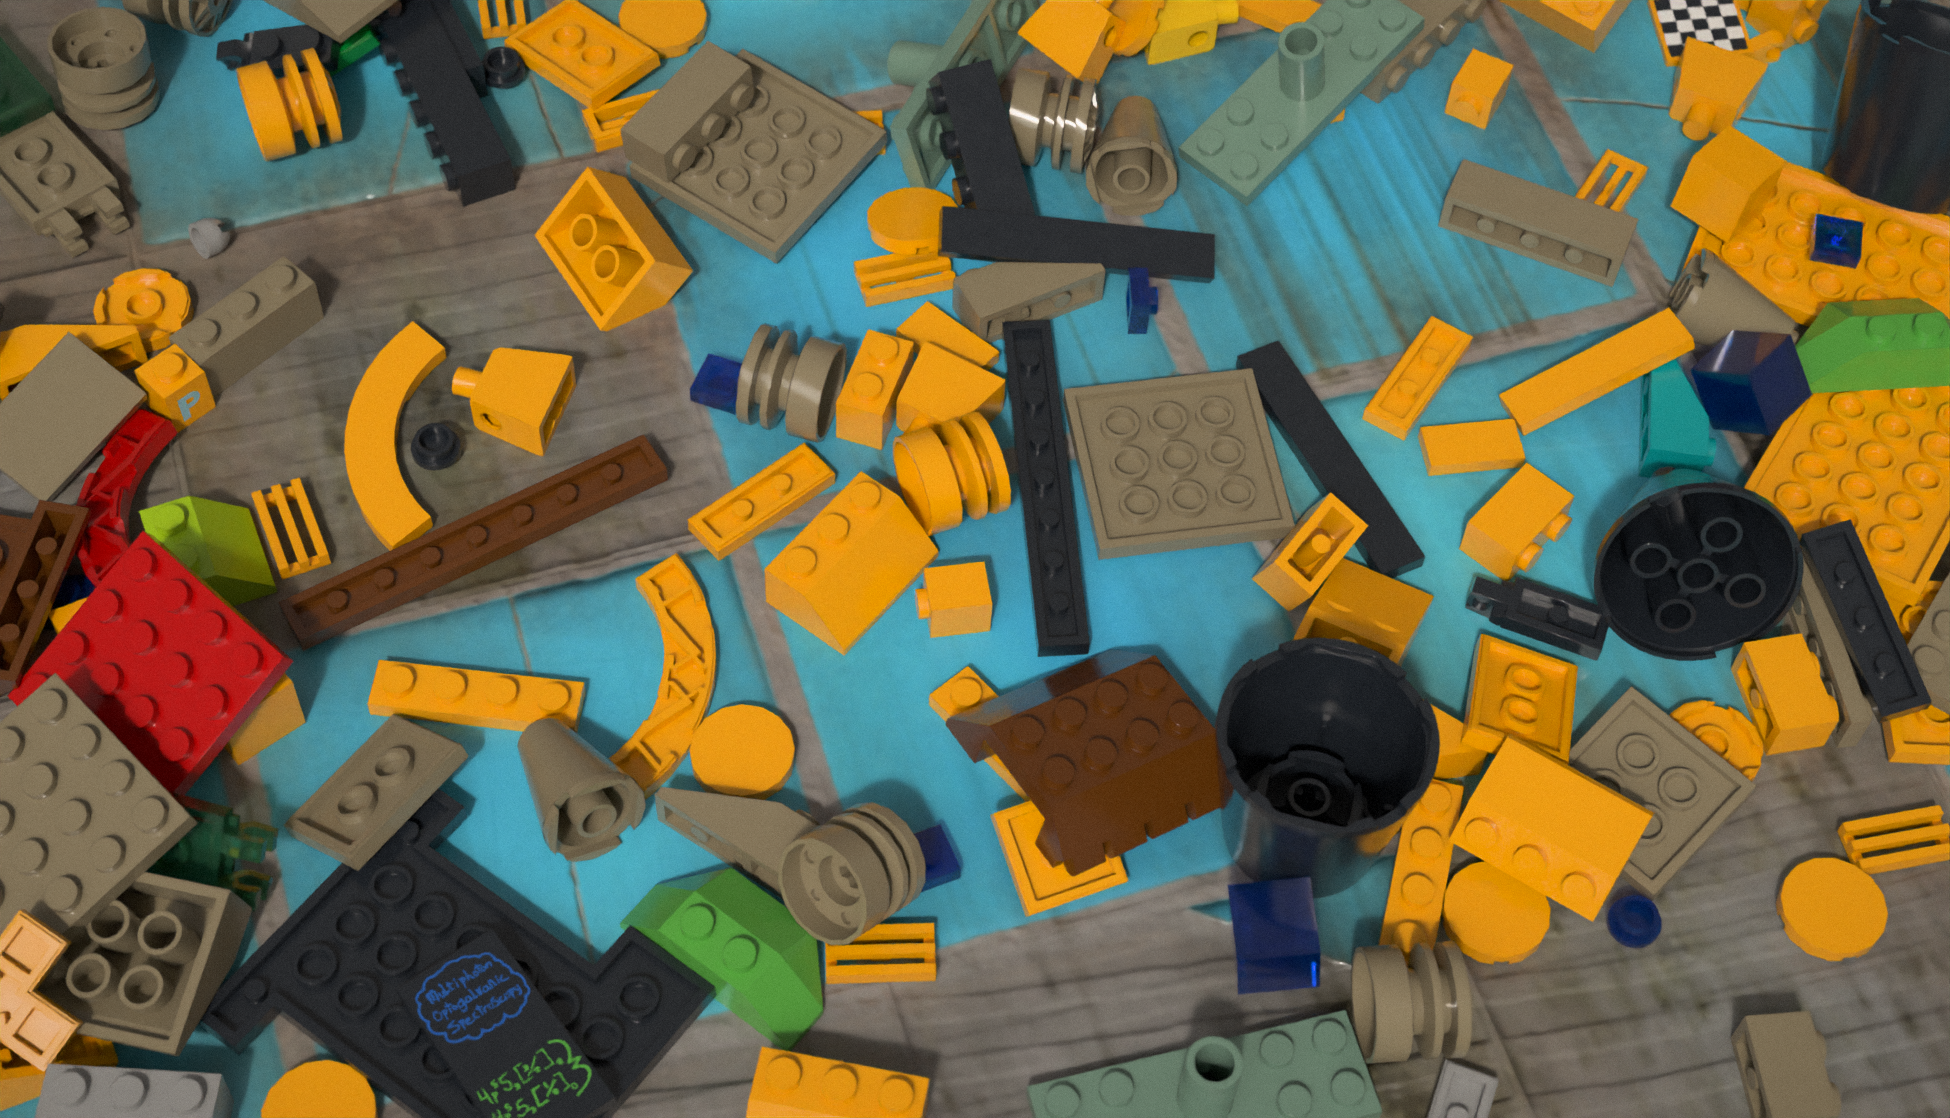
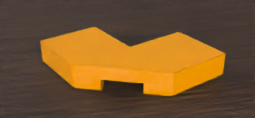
(28, 1019)

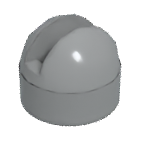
(207, 236)

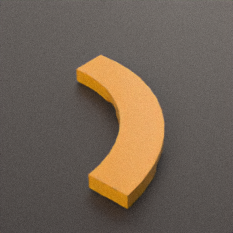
(373, 435)
(686, 678)

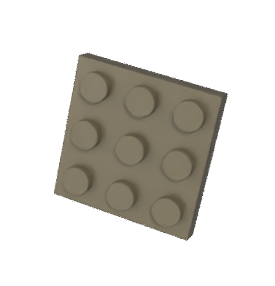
(1670, 773)

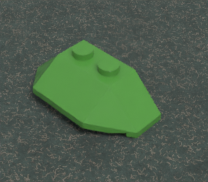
(1876, 346)
(741, 945)

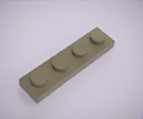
(1814, 621)

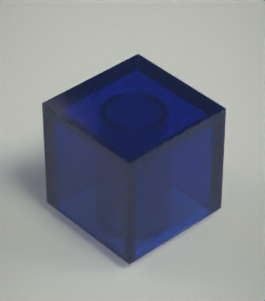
(1751, 382)
(1274, 935)

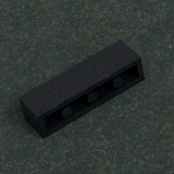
(978, 139)

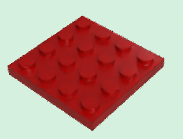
(162, 663)

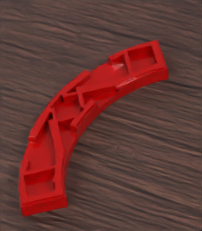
(112, 489)

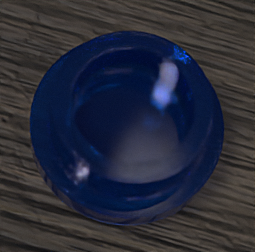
(1634, 921)

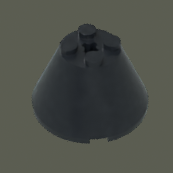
(1696, 566)

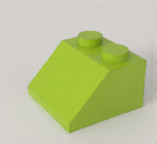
(215, 543)

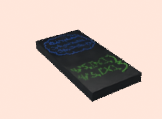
(502, 1036)

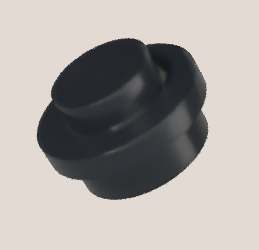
(503, 67)
(435, 447)

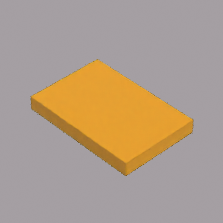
(582, 53)
(1520, 696)

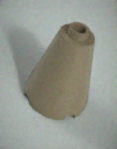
(1132, 160)
(1716, 299)
(577, 791)

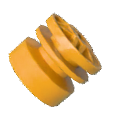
(290, 104)
(952, 473)

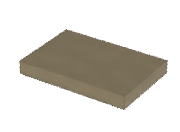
(62, 417)
(376, 791)

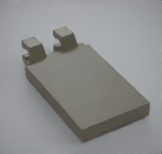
(56, 182)

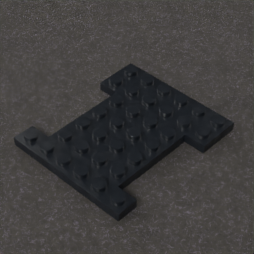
(406, 909)

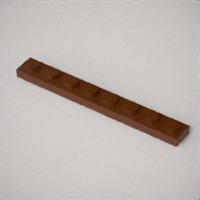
(472, 542)

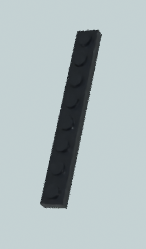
(1044, 490)

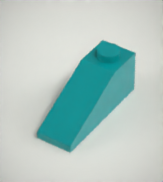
(1672, 423)

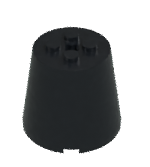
(1894, 107)
(1302, 748)

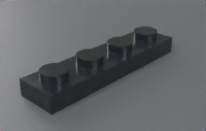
(1865, 621)

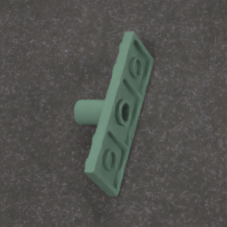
(982, 34)
(1298, 92)
(1271, 1073)

